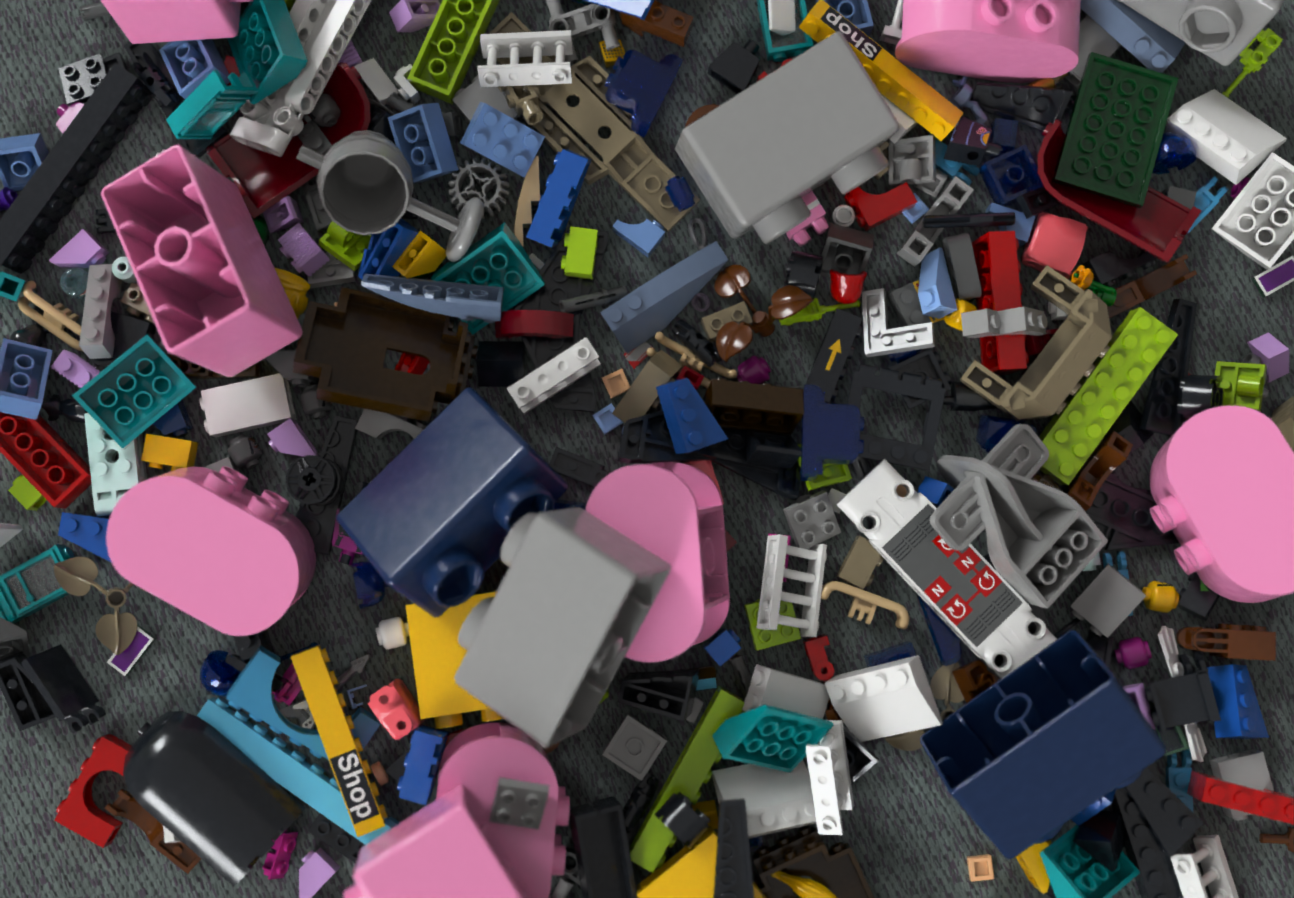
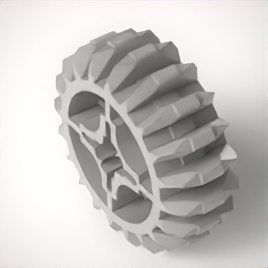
(486, 184)

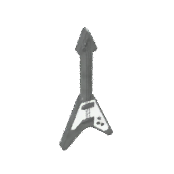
(301, 709)

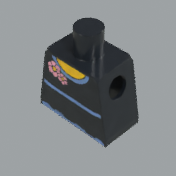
(970, 143)

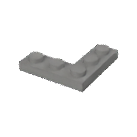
(884, 341)

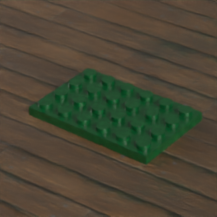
(1115, 130)

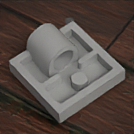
(912, 161)
(811, 519)
(519, 803)

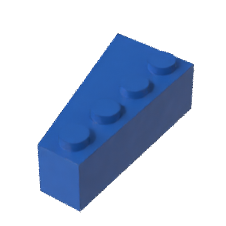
(559, 198)

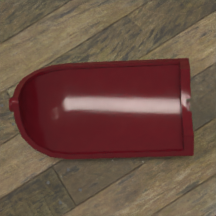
(269, 178)
(1154, 227)

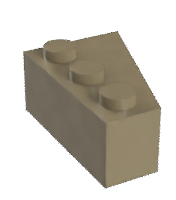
(643, 391)

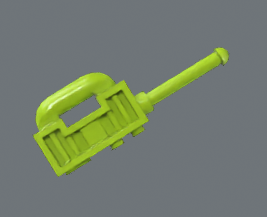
(1254, 59)
(814, 312)

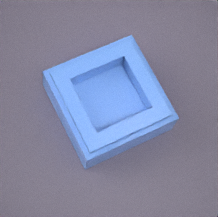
(917, 211)
(606, 419)

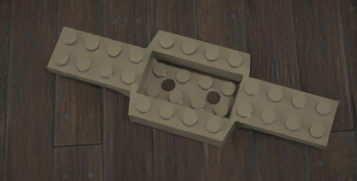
(623, 153)

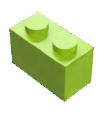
(580, 252)

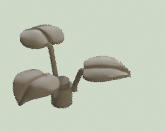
(112, 630)
(943, 687)

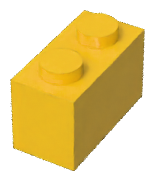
(169, 451)

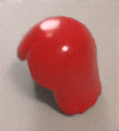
(846, 287)

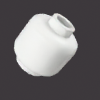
(392, 633)

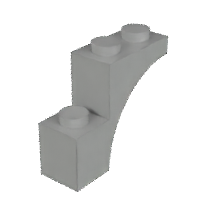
(1004, 322)

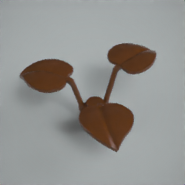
(734, 337)

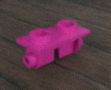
(290, 689)
(278, 863)

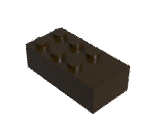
(754, 406)

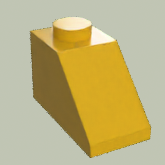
(420, 257)

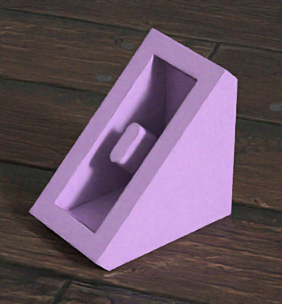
(282, 215)
(1272, 354)

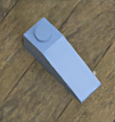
(935, 286)

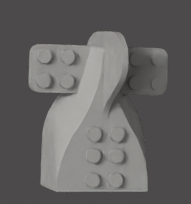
(1032, 530)

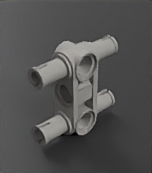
(582, 22)

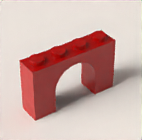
(877, 209)
(1241, 798)
(79, 810)

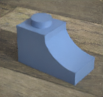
(1022, 225)
(642, 236)

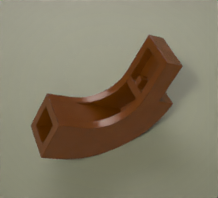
(1097, 468)

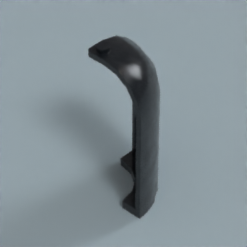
(207, 793)

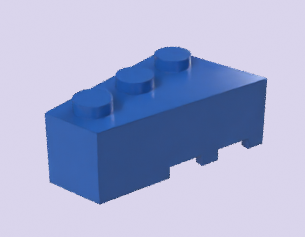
(386, 249)
(85, 532)
(422, 764)

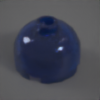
(1174, 152)
(368, 584)
(217, 674)

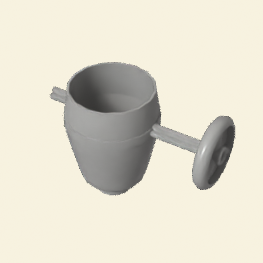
(370, 187)

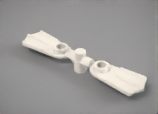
(1170, 650)

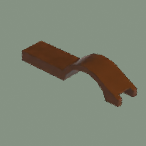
(1150, 285)
(177, 852)

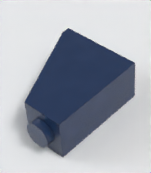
(175, 421)

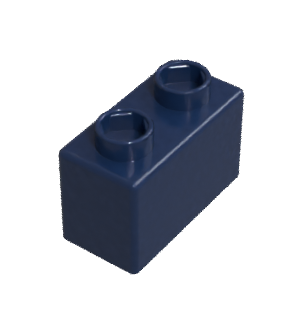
(449, 503)
(1042, 745)

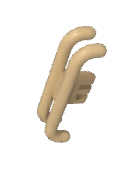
(54, 317)
(690, 360)
(866, 603)

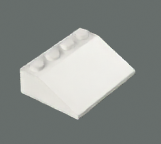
(1225, 134)
(1262, 214)
(884, 699)
(772, 797)

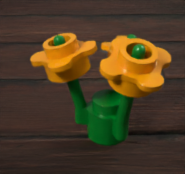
(1084, 279)

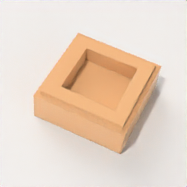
(616, 383)
(980, 867)

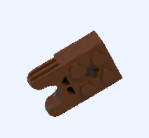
(1230, 641)

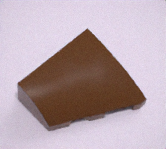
(973, 679)

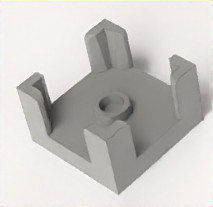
(634, 746)

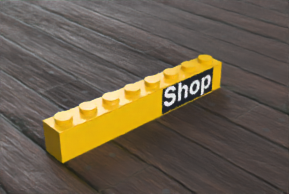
(887, 73)
(338, 740)

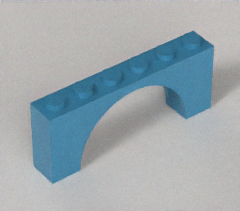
(254, 694)

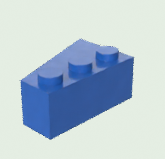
(688, 417)
(1236, 703)

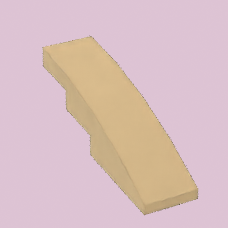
(529, 196)

